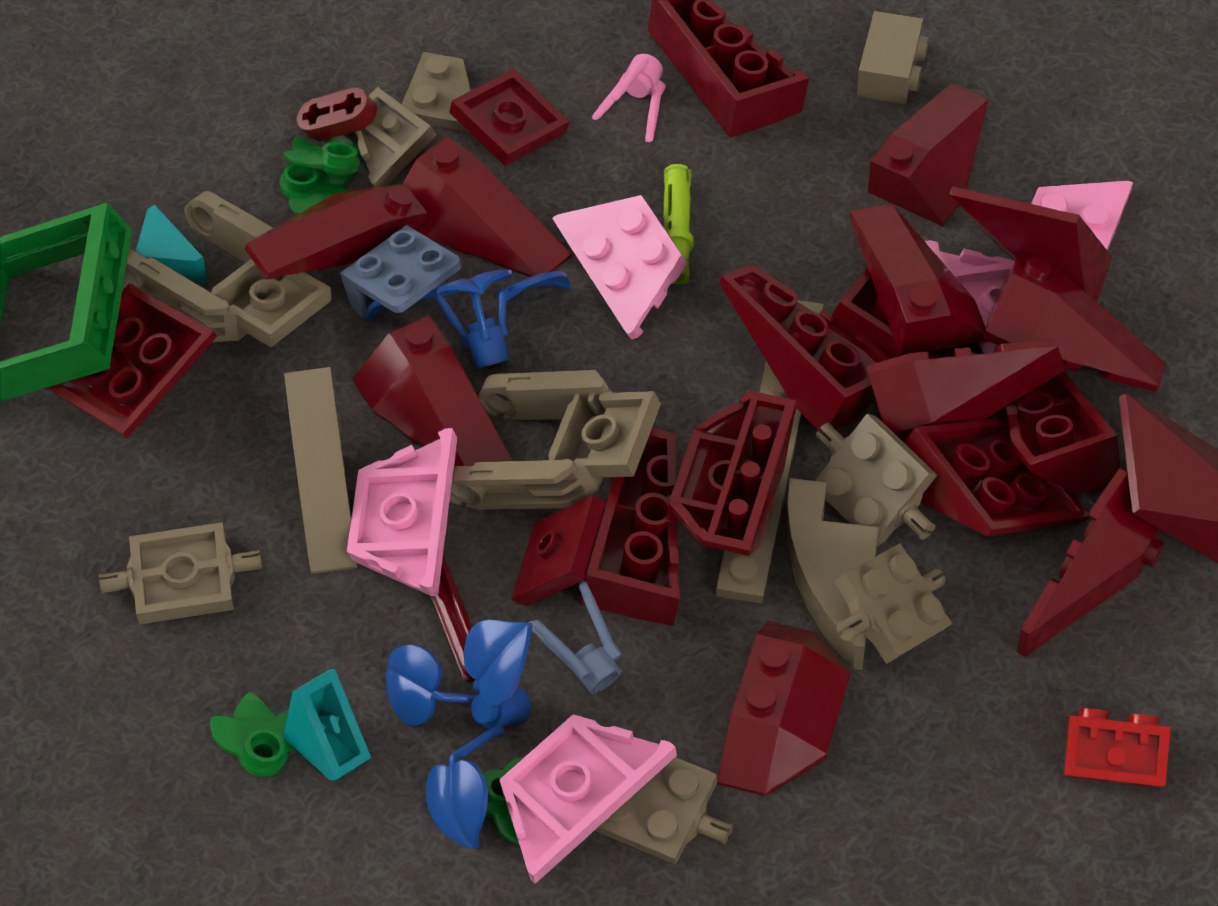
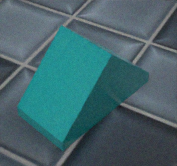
(168, 246)
(324, 727)

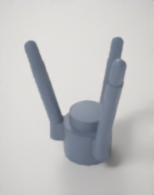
(591, 664)

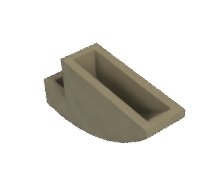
(320, 469)
(820, 555)

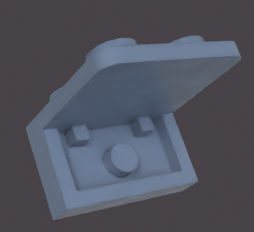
(398, 272)

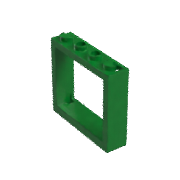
(105, 244)

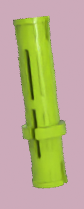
(677, 212)

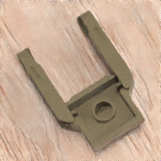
(244, 299)
(597, 439)

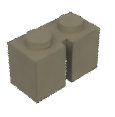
(891, 57)

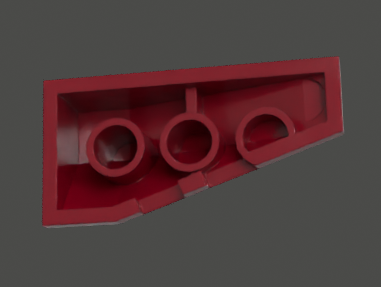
(804, 349)
(959, 388)

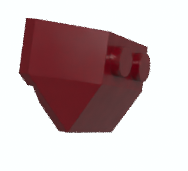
(734, 472)
(782, 710)

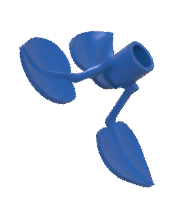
(485, 338)
(495, 658)

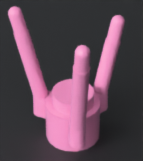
(639, 80)

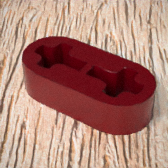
(336, 114)

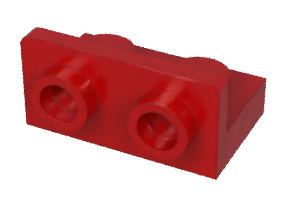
(1117, 750)

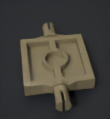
(875, 478)
(180, 573)
(892, 603)
(668, 812)

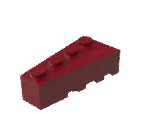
(725, 67)
(637, 528)

